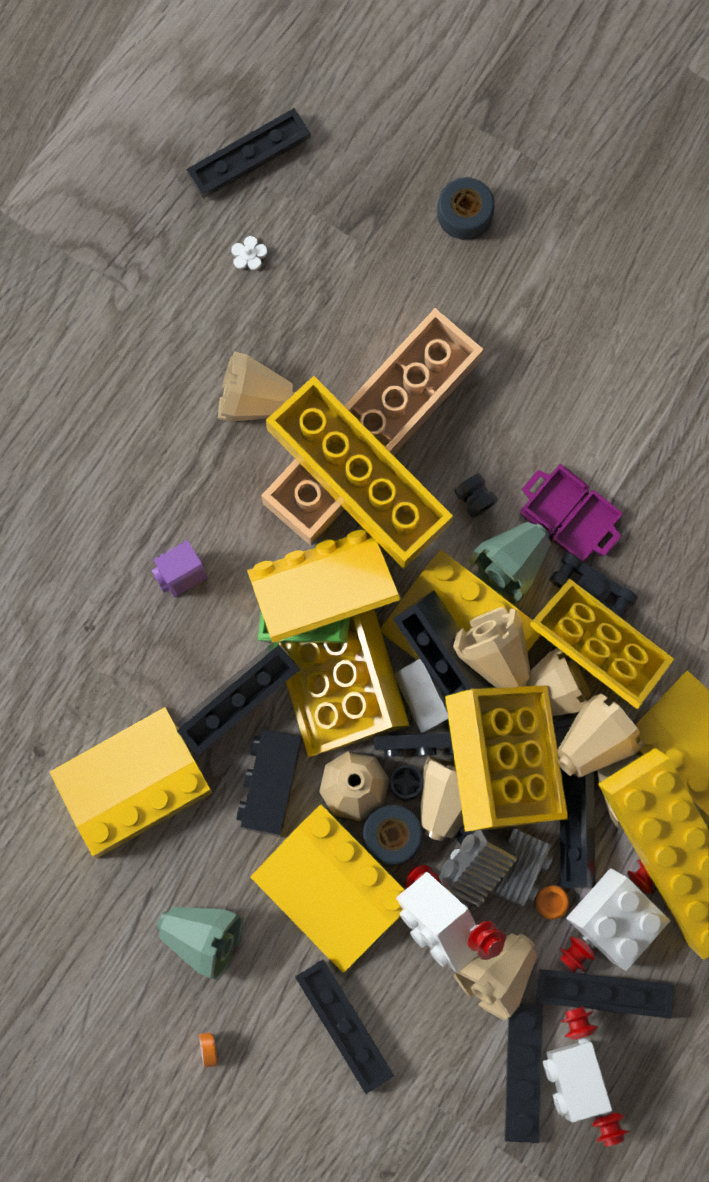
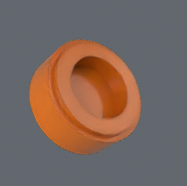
(551, 902)
(208, 1049)

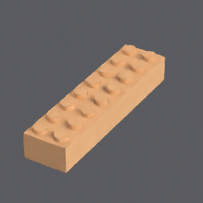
(390, 408)

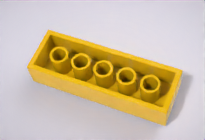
(359, 472)
(667, 838)

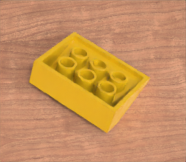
(322, 585)
(460, 593)
(602, 643)
(345, 688)
(680, 730)
(506, 757)
(130, 783)
(331, 888)

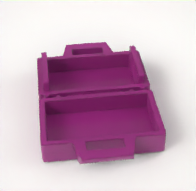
(560, 503)

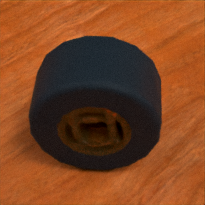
(465, 220)
(390, 846)

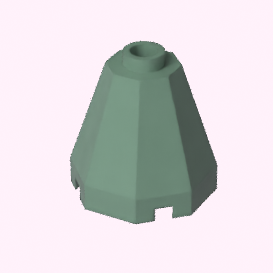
(512, 559)
(202, 937)

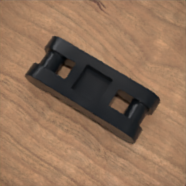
(594, 583)

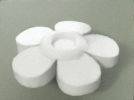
(249, 254)

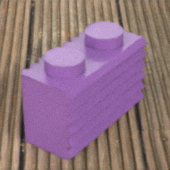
(178, 569)

